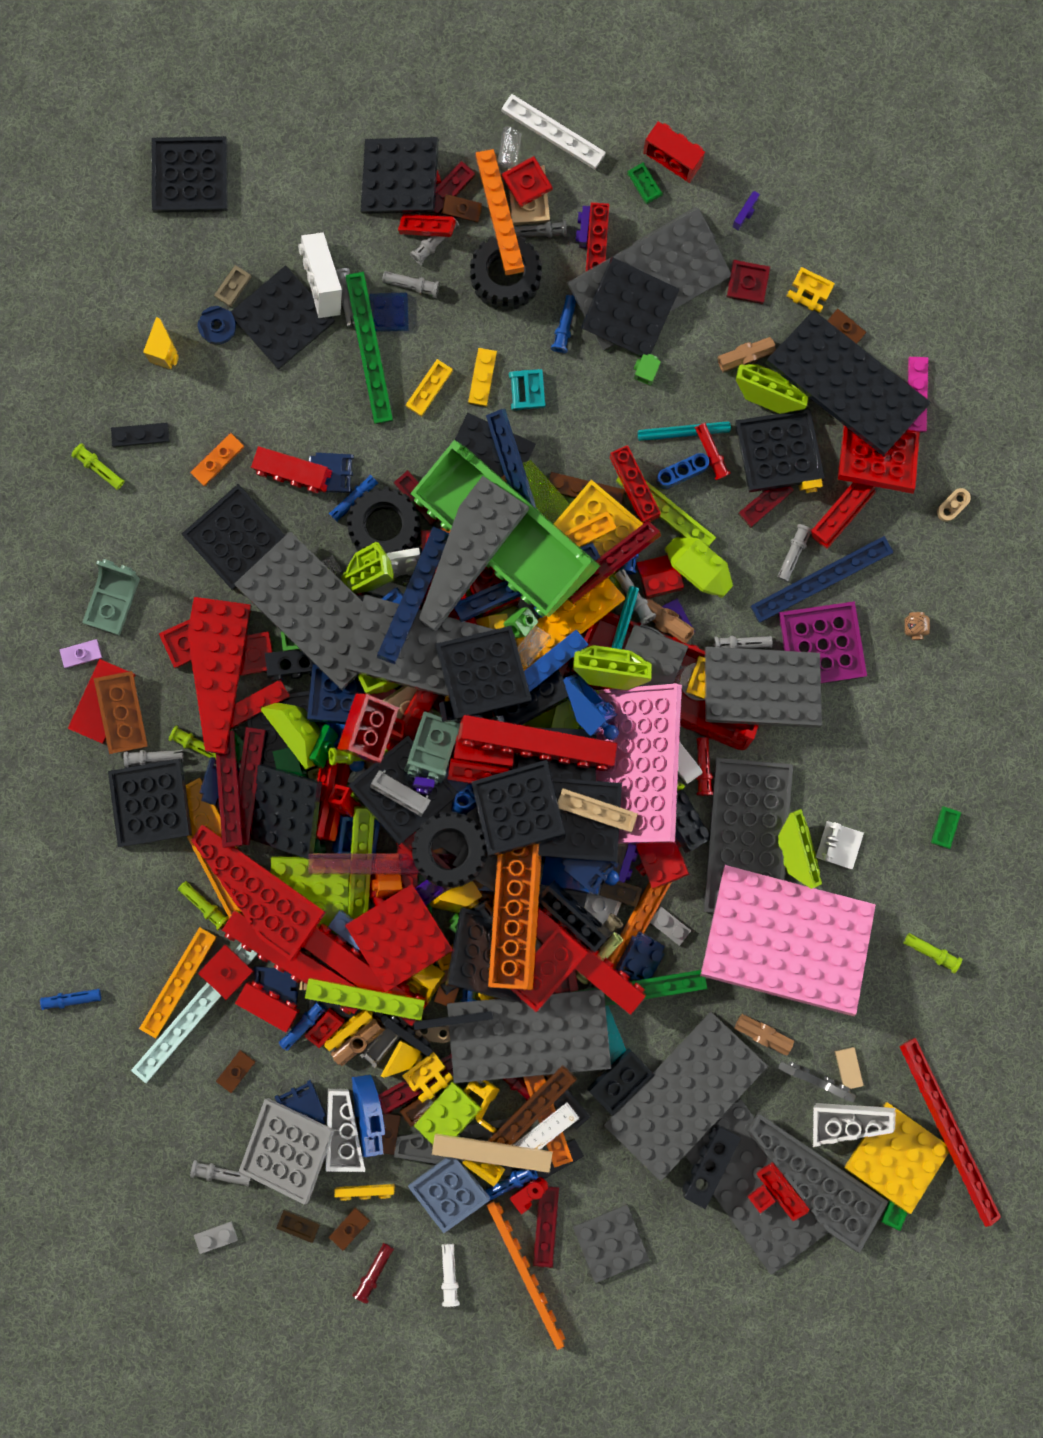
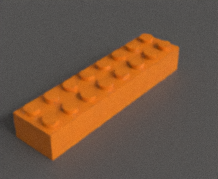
(515, 919)

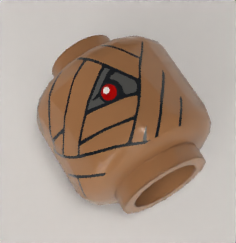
(917, 625)

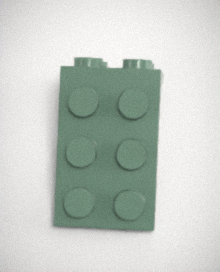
(111, 597)
(432, 748)

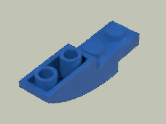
(370, 1115)

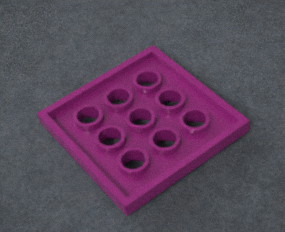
(849, 631)

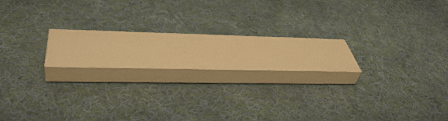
(492, 1153)

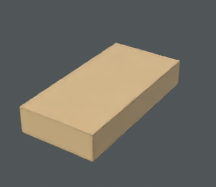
(849, 1068)

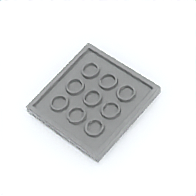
(286, 1151)

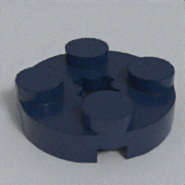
(207, 320)

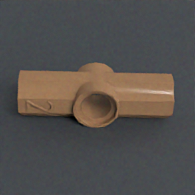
(746, 354)
(668, 622)
(764, 1034)
(350, 1048)

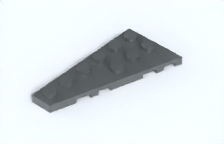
(418, 1148)

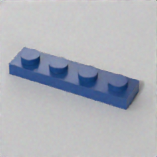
(554, 659)

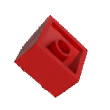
(659, 577)

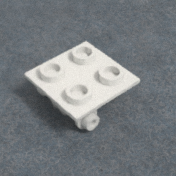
(839, 845)

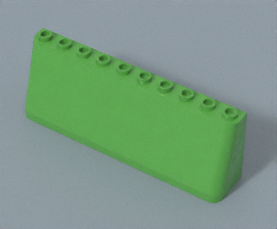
(534, 557)

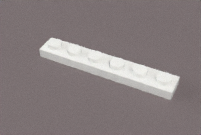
(553, 131)

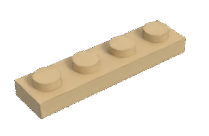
(597, 810)

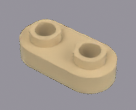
(953, 505)
(434, 1034)

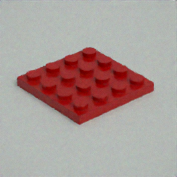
(866, 466)
(399, 938)

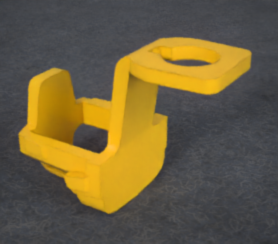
(488, 1093)

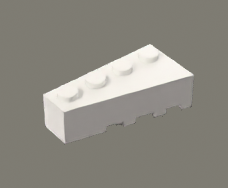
(321, 274)
(850, 1122)
(344, 1149)

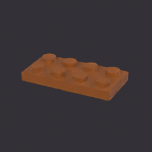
(120, 712)

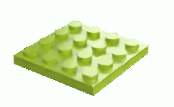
(325, 891)

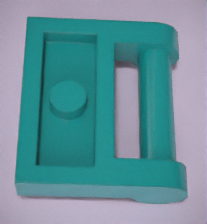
(533, 389)

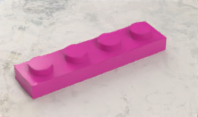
(919, 381)

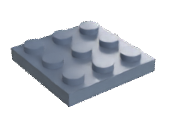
(449, 1192)

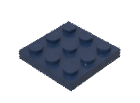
(328, 701)

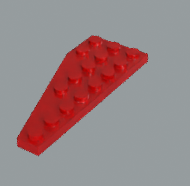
(216, 649)
(270, 905)

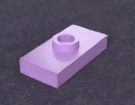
(80, 653)

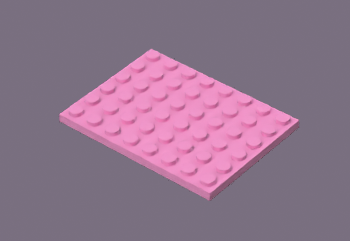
(646, 758)
(788, 940)

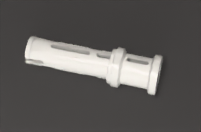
(450, 1285)

